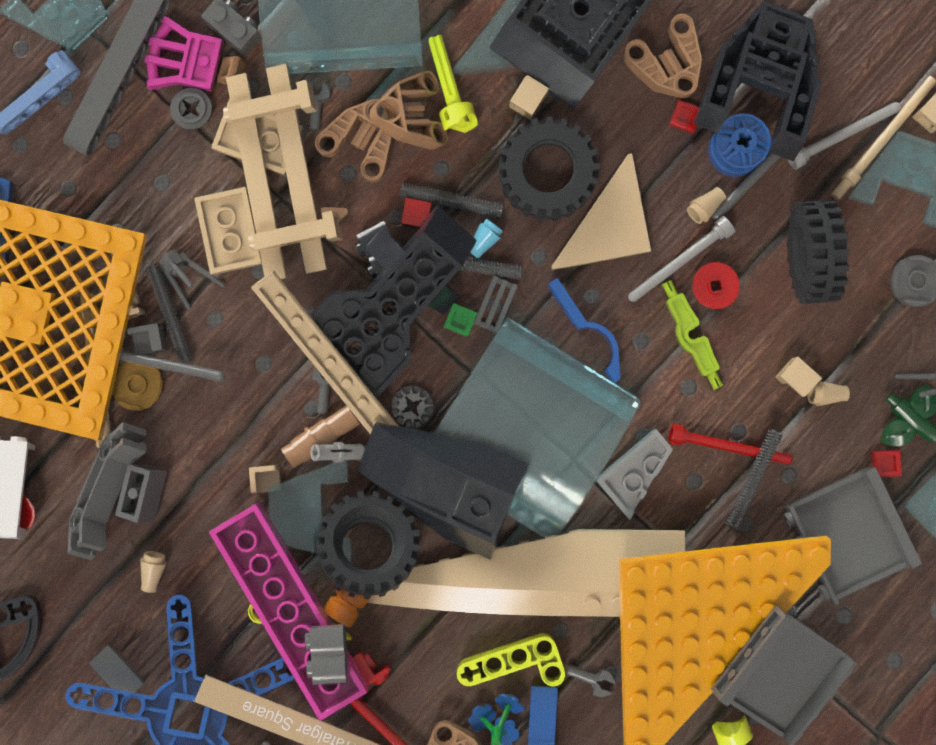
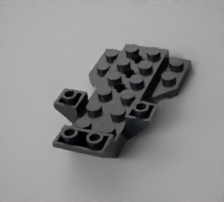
(411, 279)

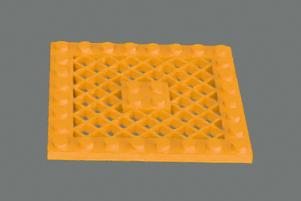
(27, 314)

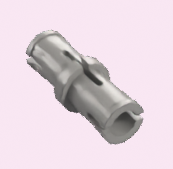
(337, 452)

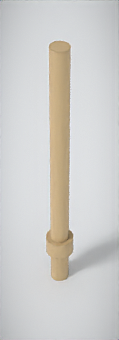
(852, 175)

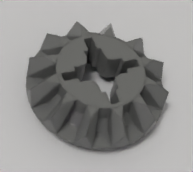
(191, 96)
(410, 419)

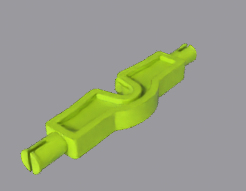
(699, 347)

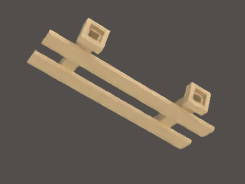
(308, 228)

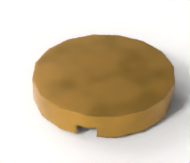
(137, 386)

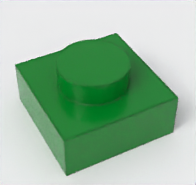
(460, 320)

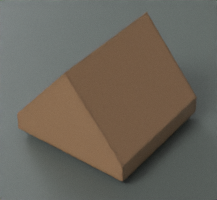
(230, 67)
(343, 213)

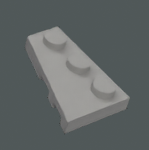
(634, 471)

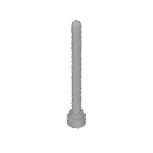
(805, 153)
(720, 230)

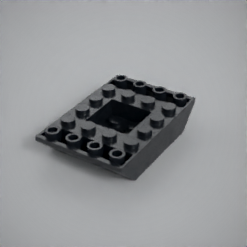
(565, 48)

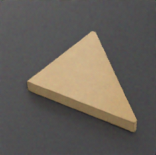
(612, 226)

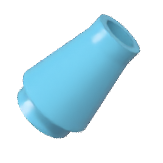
(486, 237)

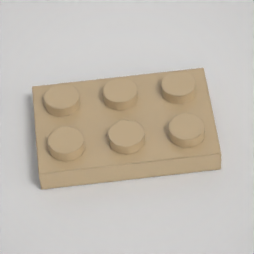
(227, 142)
(225, 229)

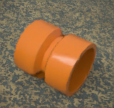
(344, 608)

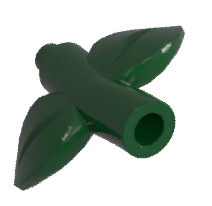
(911, 418)

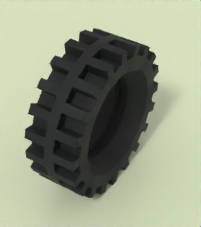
(534, 201)
(817, 251)
(370, 511)

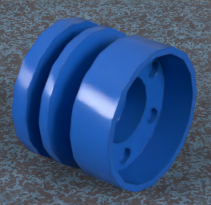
(734, 159)

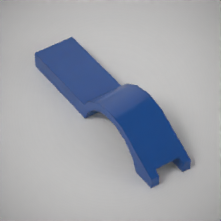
(579, 323)
(542, 715)

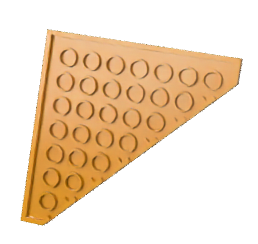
(692, 616)

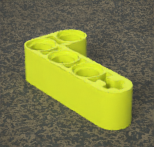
(509, 665)

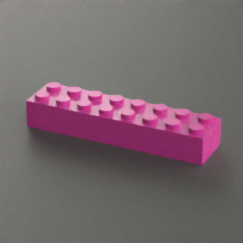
(282, 602)

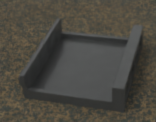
(863, 532)
(784, 675)

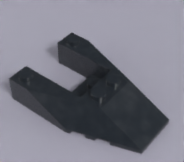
(775, 56)

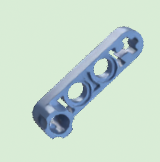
(61, 76)

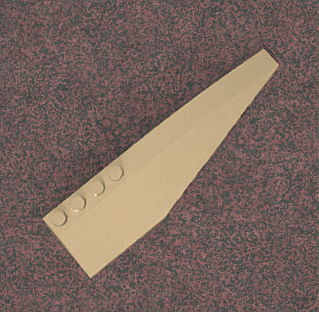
(540, 577)

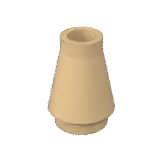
(704, 206)
(827, 393)
(151, 570)

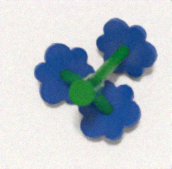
(504, 731)

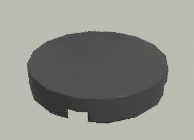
(914, 281)

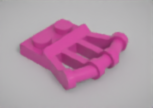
(198, 62)

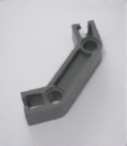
(101, 490)

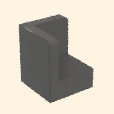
(148, 338)

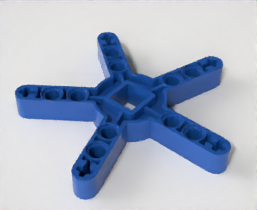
(184, 686)

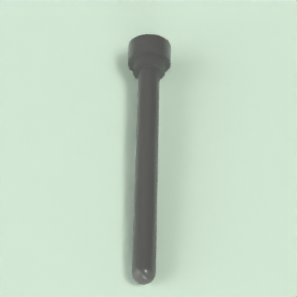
(746, 184)
(169, 365)

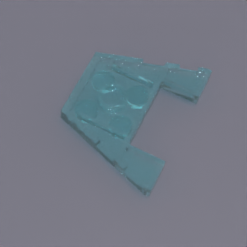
(59, 20)
(906, 164)
(297, 506)

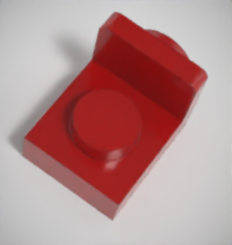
(366, 665)

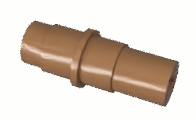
(322, 433)

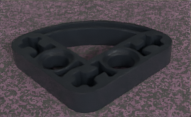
(33, 632)

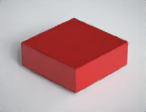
(684, 116)
(415, 212)
(887, 463)

